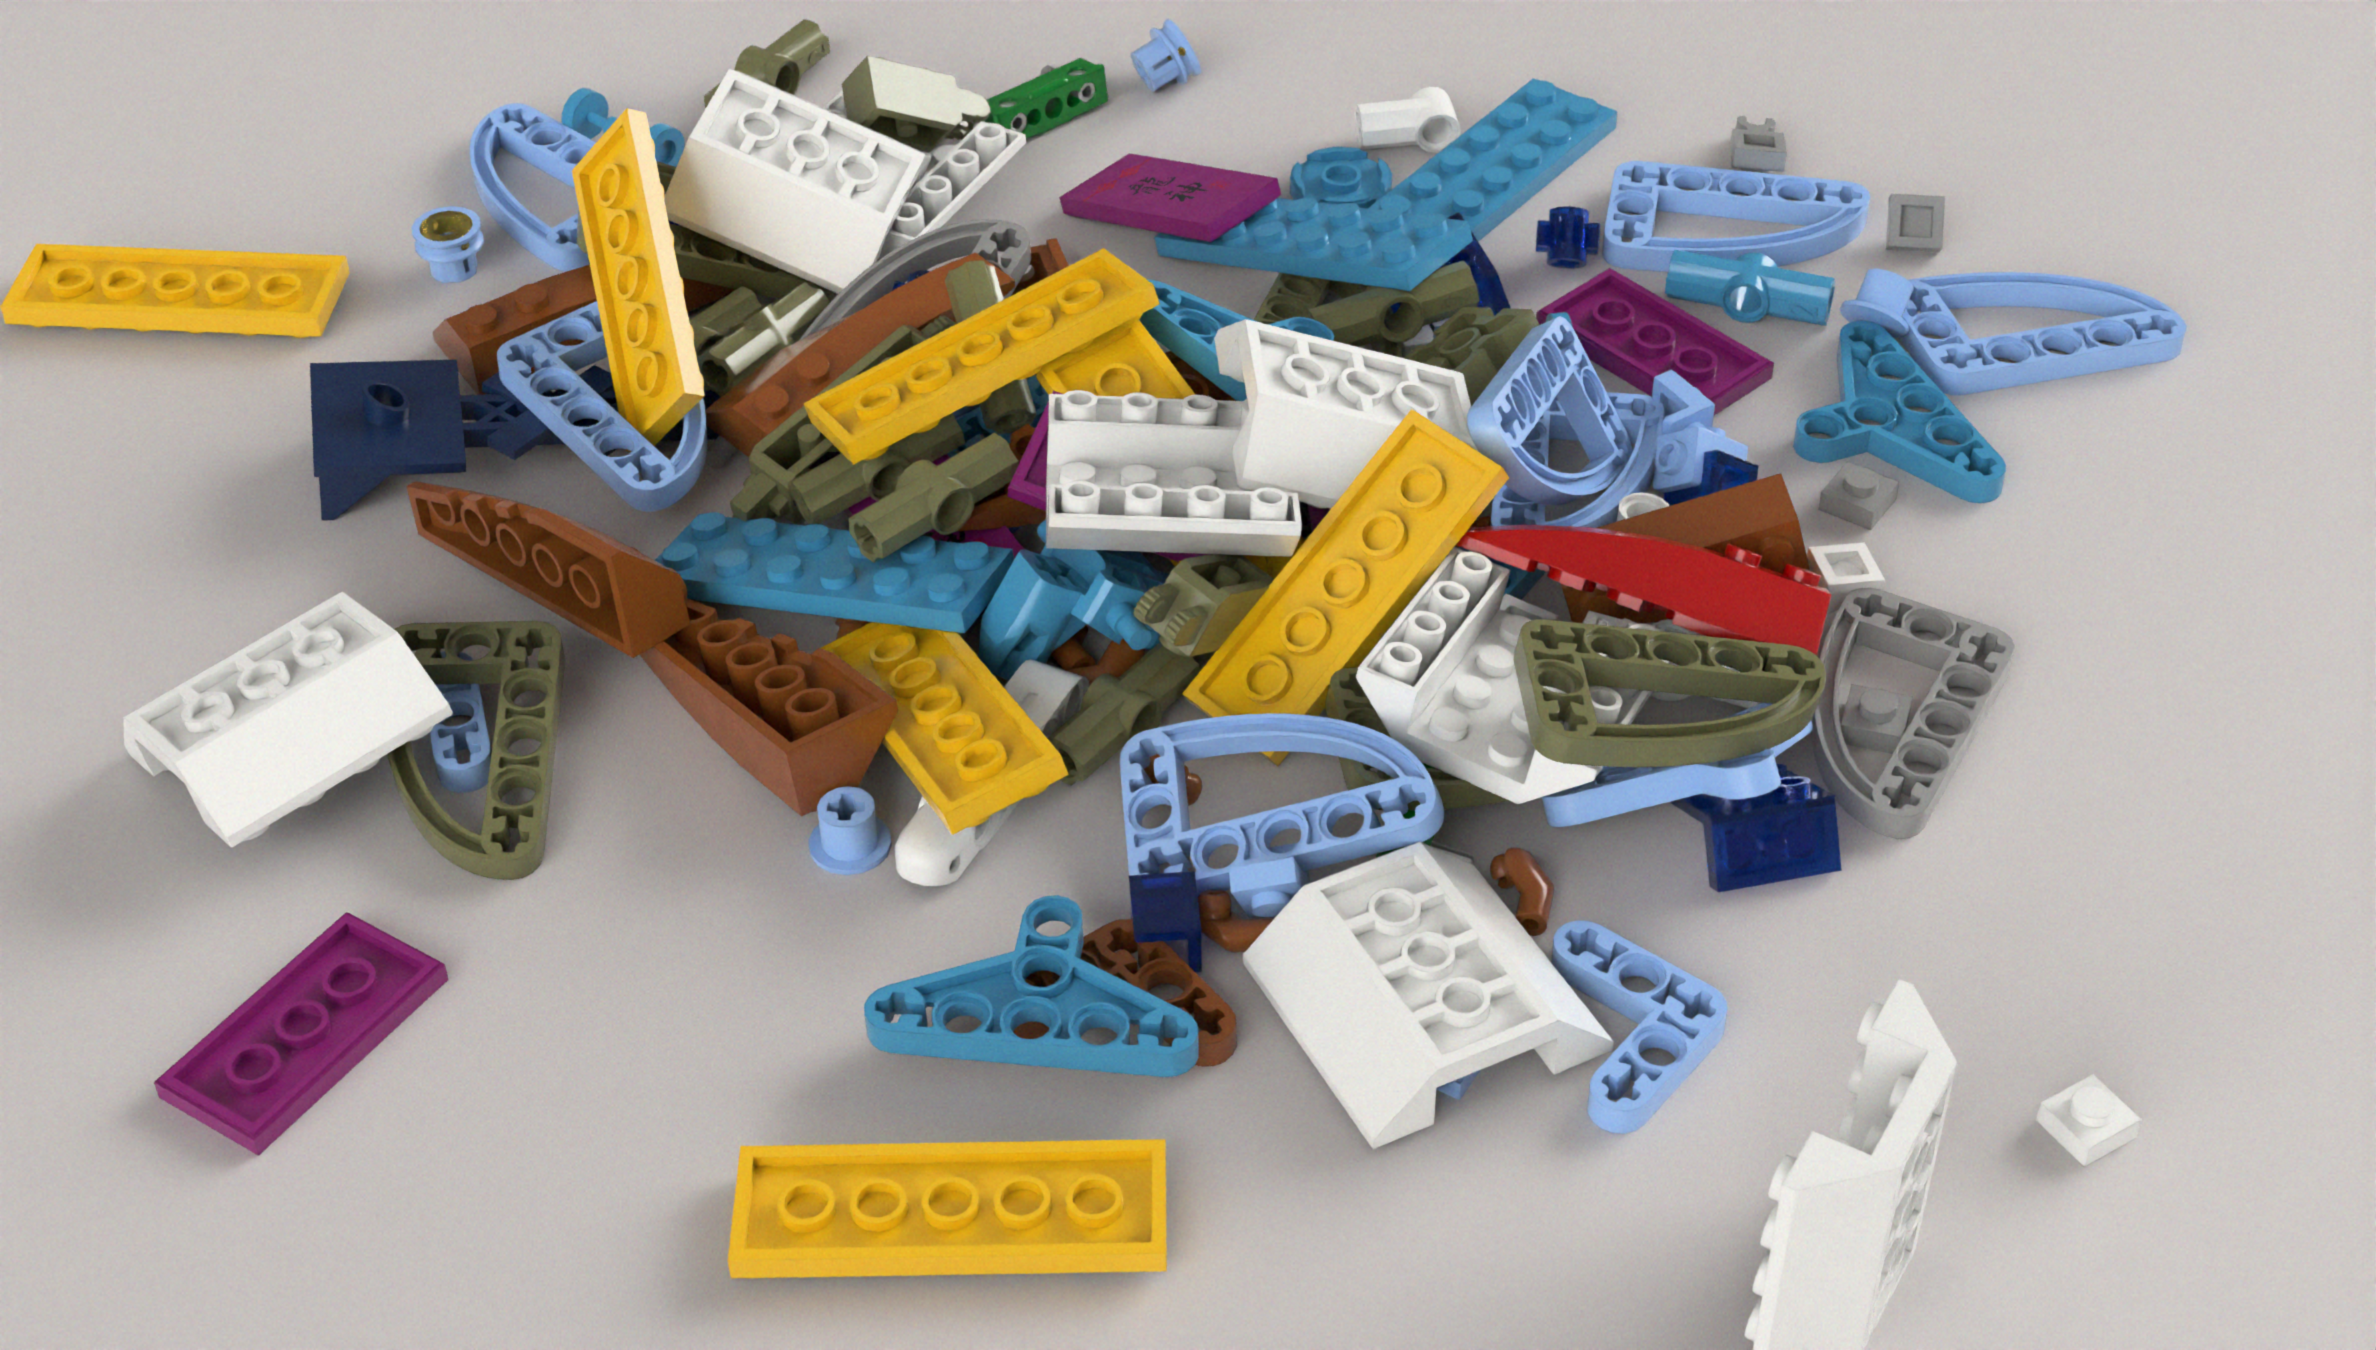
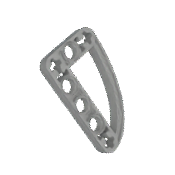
(927, 251)
(1954, 658)

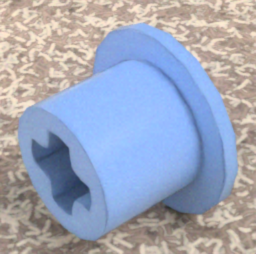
(1881, 301)
(848, 833)

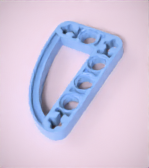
(525, 134)
(1828, 208)
(1960, 366)
(1544, 367)
(555, 369)
(1643, 424)
(1253, 833)

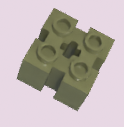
(1476, 344)

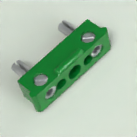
(1050, 98)

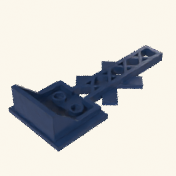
(409, 419)

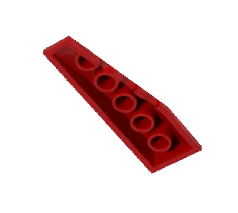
(1692, 584)

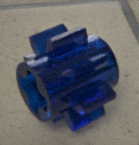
(1567, 237)

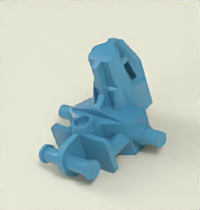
(1056, 595)

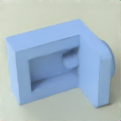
(1682, 403)
(1681, 456)
(1268, 885)

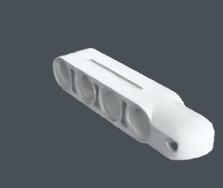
(925, 844)

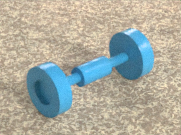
(588, 114)

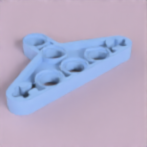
(1634, 788)

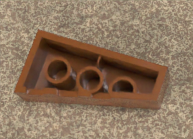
(1748, 516)

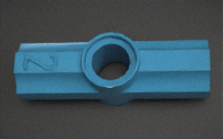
(1750, 287)

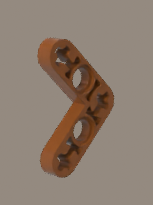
(1157, 966)

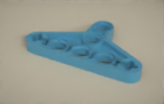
(1191, 323)
(1906, 436)
(1002, 1000)

